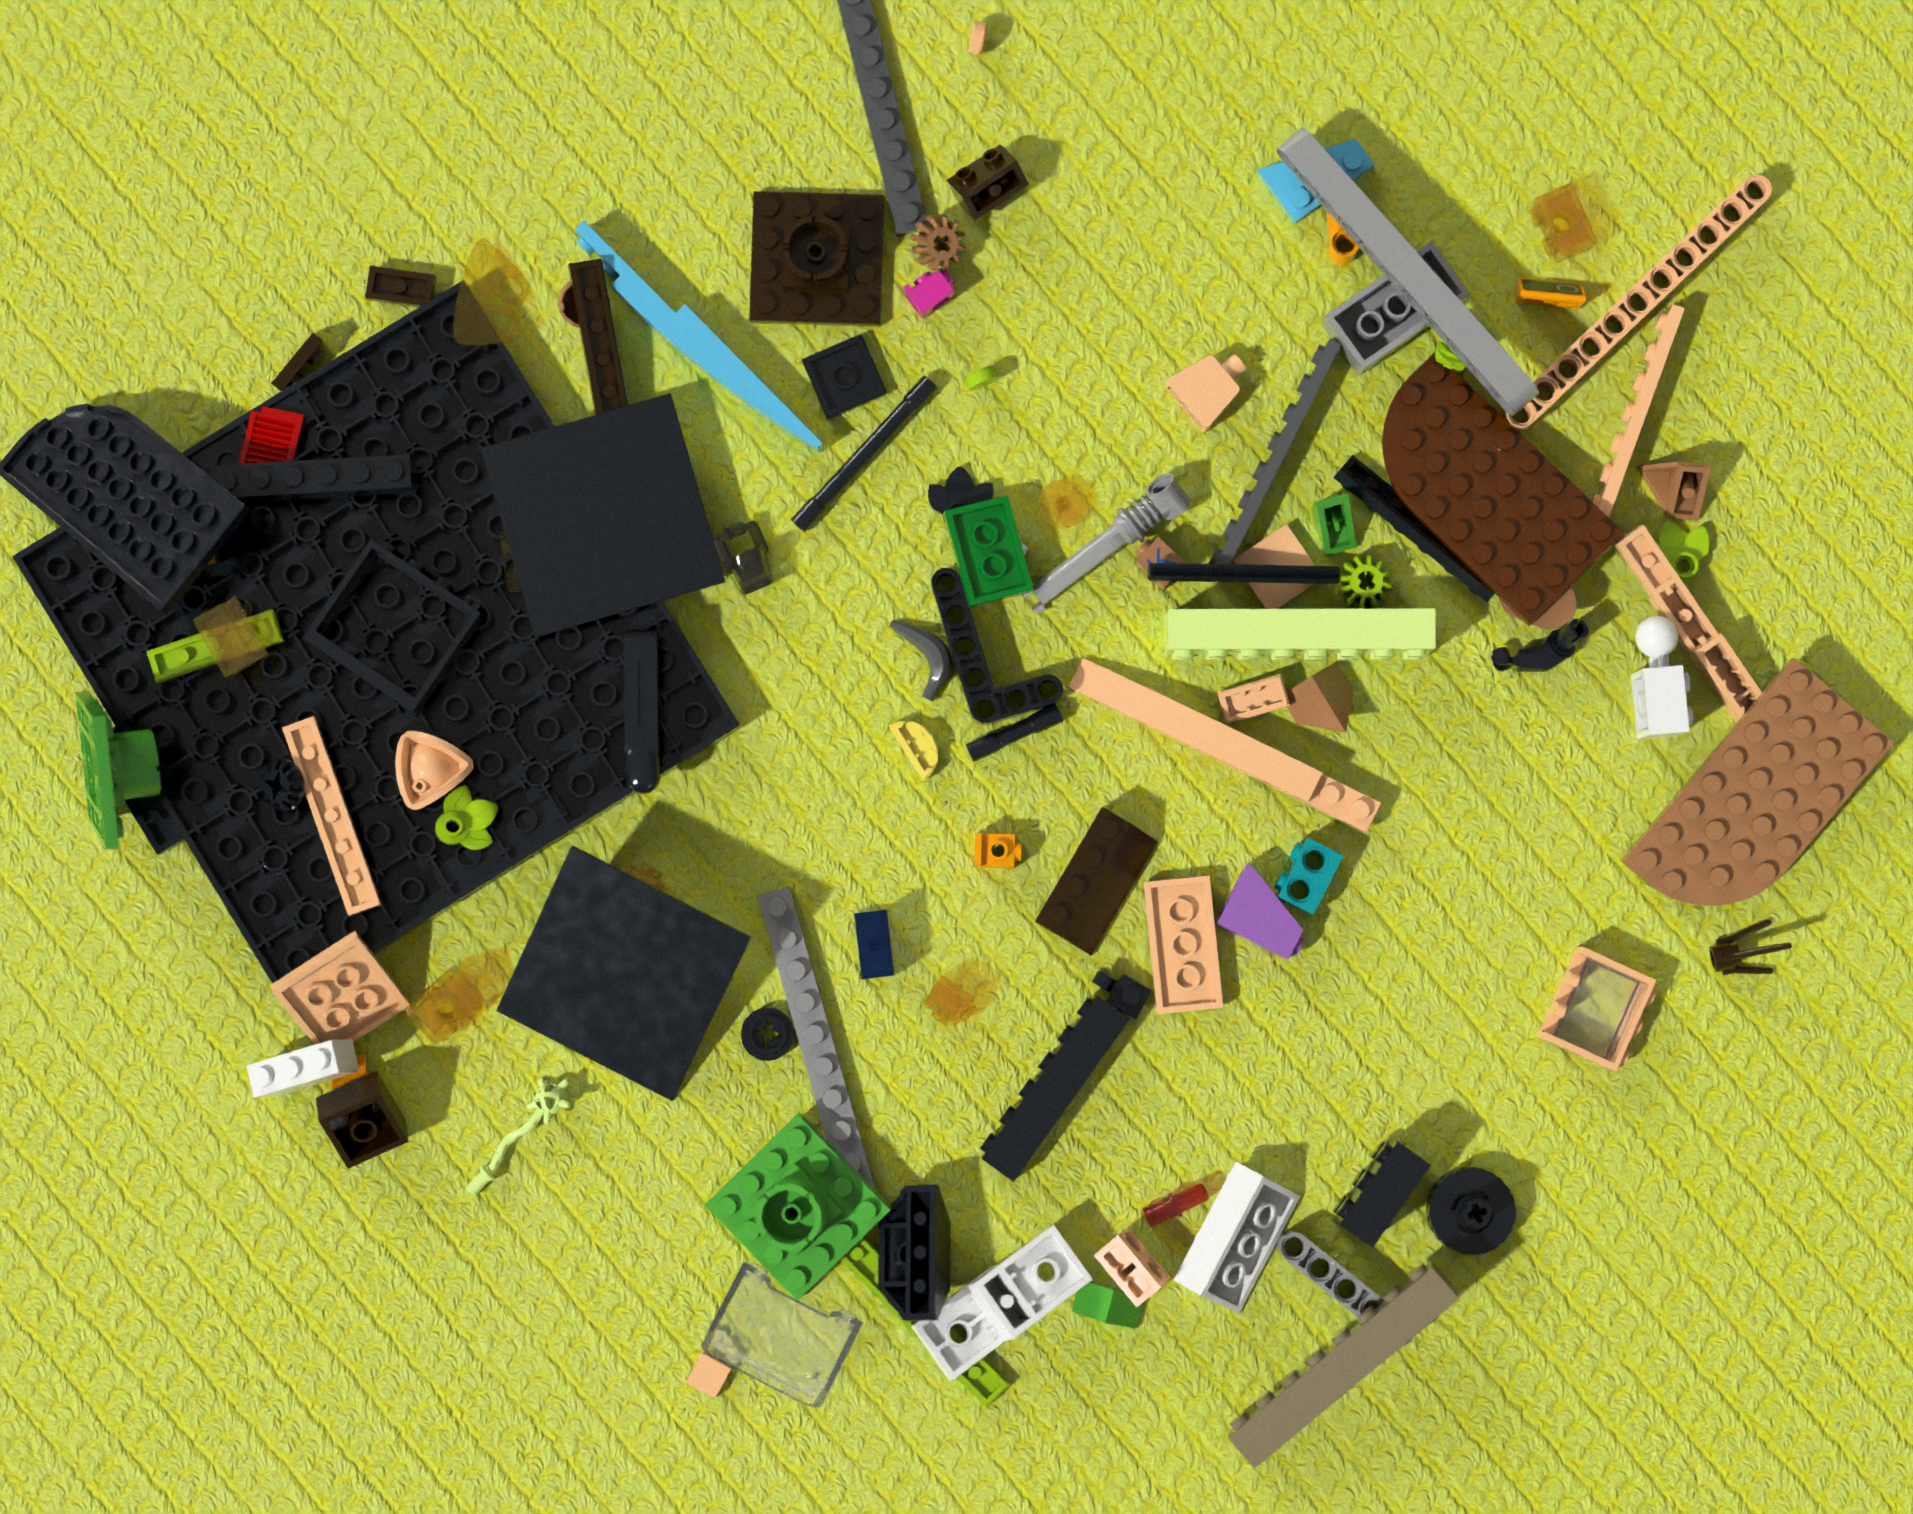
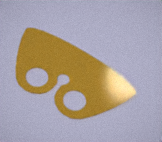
(480, 281)

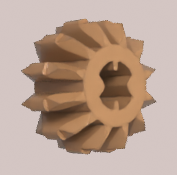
(937, 256)

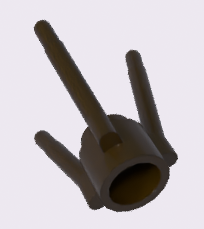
(1726, 956)

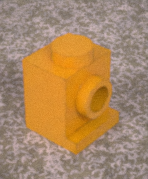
(983, 850)

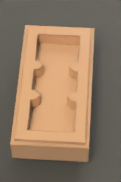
(1253, 699)

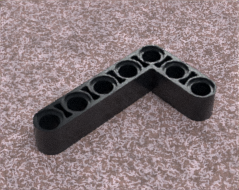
(977, 661)

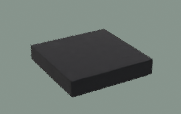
(844, 377)

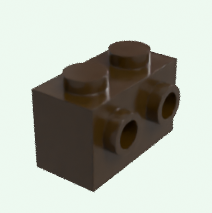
(987, 182)

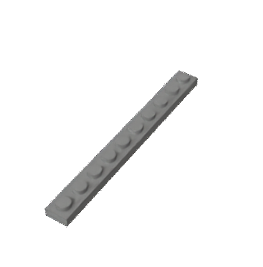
(813, 1028)

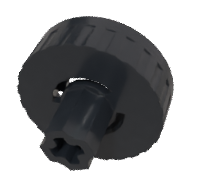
(1494, 1216)

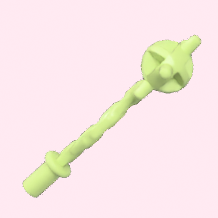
(548, 1101)

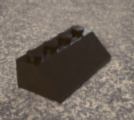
(1096, 881)

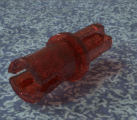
(1175, 1204)

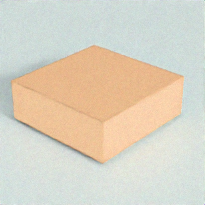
(708, 1375)

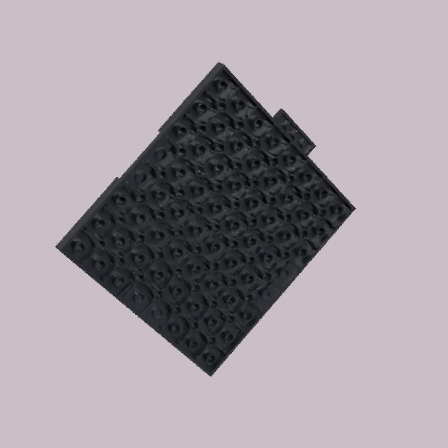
(526, 709)

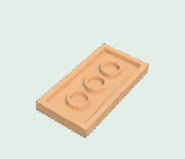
(1183, 944)

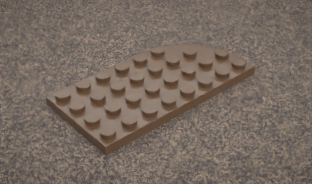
(1760, 794)

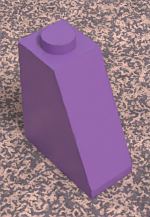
(1260, 916)

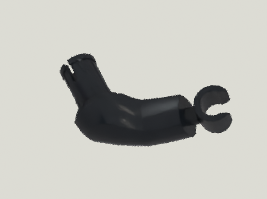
(1551, 652)

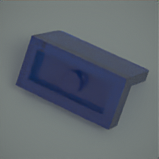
(874, 944)

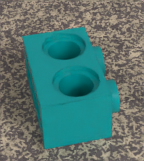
(1315, 880)

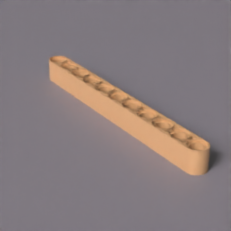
(1649, 294)

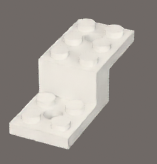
(1003, 1302)

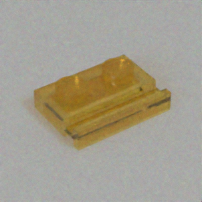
(230, 637)

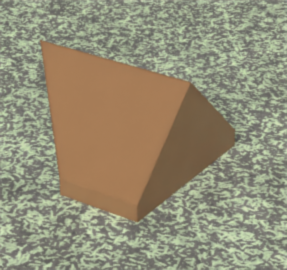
(1678, 487)
(1322, 700)

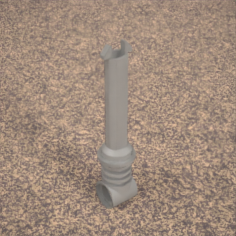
(1163, 500)

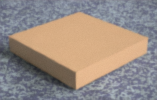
(1276, 549)

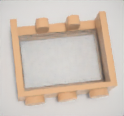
(1597, 1009)

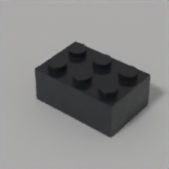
(1380, 1191)

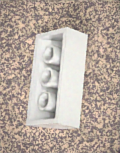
(1236, 1238)

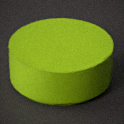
(981, 378)

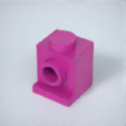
(930, 292)

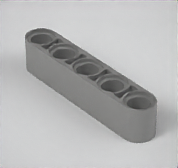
(1334, 1274)

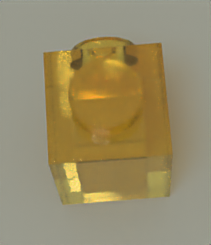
(949, 1002)

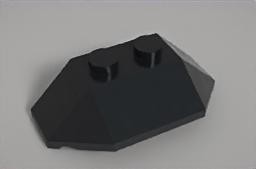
(915, 1253)

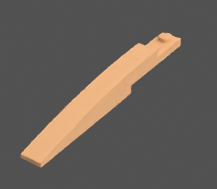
(1696, 634)
(1224, 745)

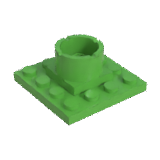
(113, 767)
(810, 1175)

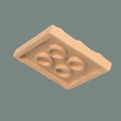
(340, 992)

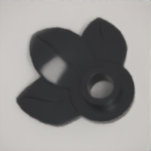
(958, 492)

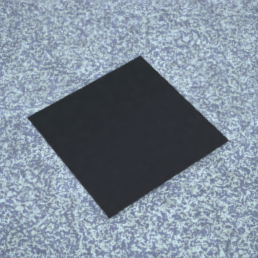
(602, 515)
(623, 973)

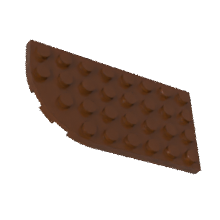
(1489, 492)

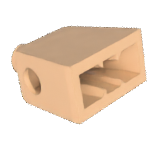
(1206, 388)

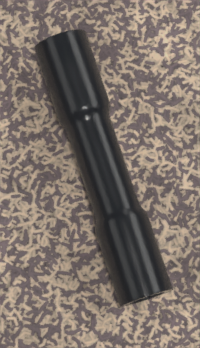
(1032, 724)

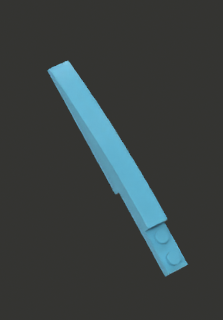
(694, 339)

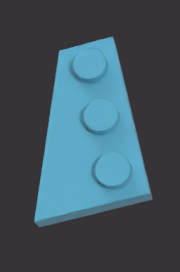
(1294, 196)

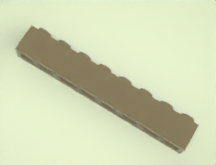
(1343, 1363)

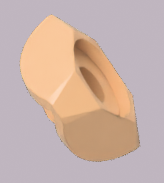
(428, 768)

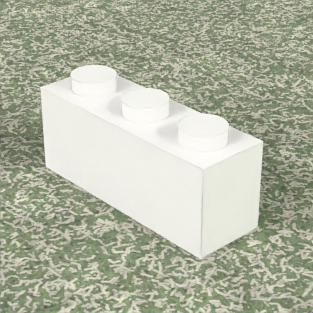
(302, 1068)

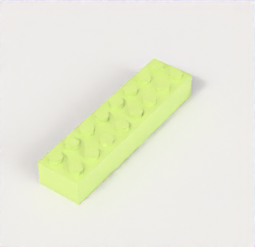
(1299, 632)

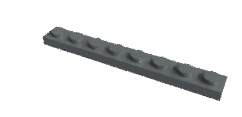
(882, 115)
(1279, 446)

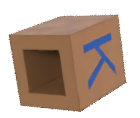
(1156, 553)

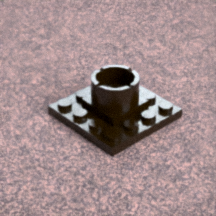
(823, 290)

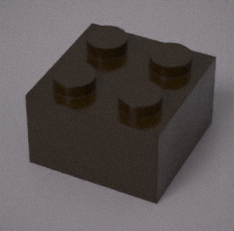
(362, 1119)

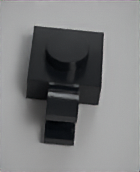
(1125, 995)

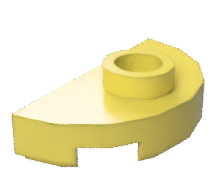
(918, 745)

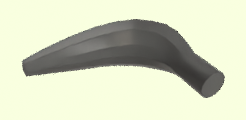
(934, 651)

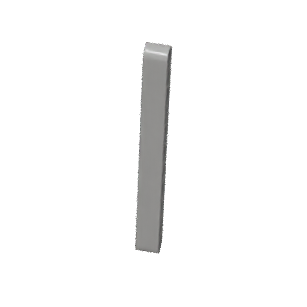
(1407, 271)

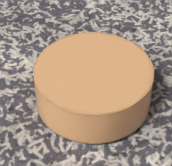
(977, 37)

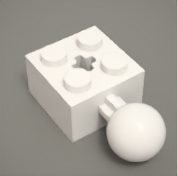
(1662, 688)

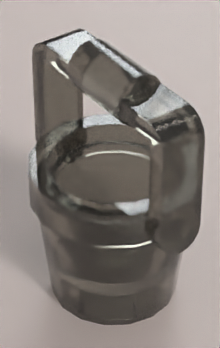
(750, 567)

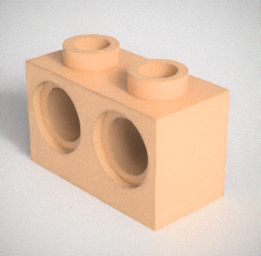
(1132, 1266)

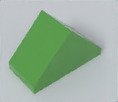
(1334, 524)
(1106, 1305)

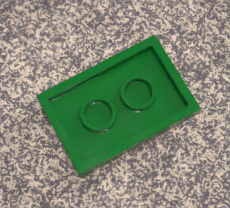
(988, 551)

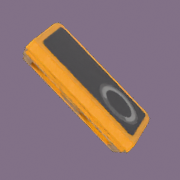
(1550, 293)

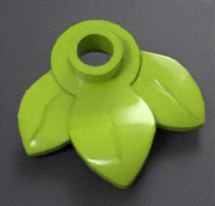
(1683, 547)
(470, 817)

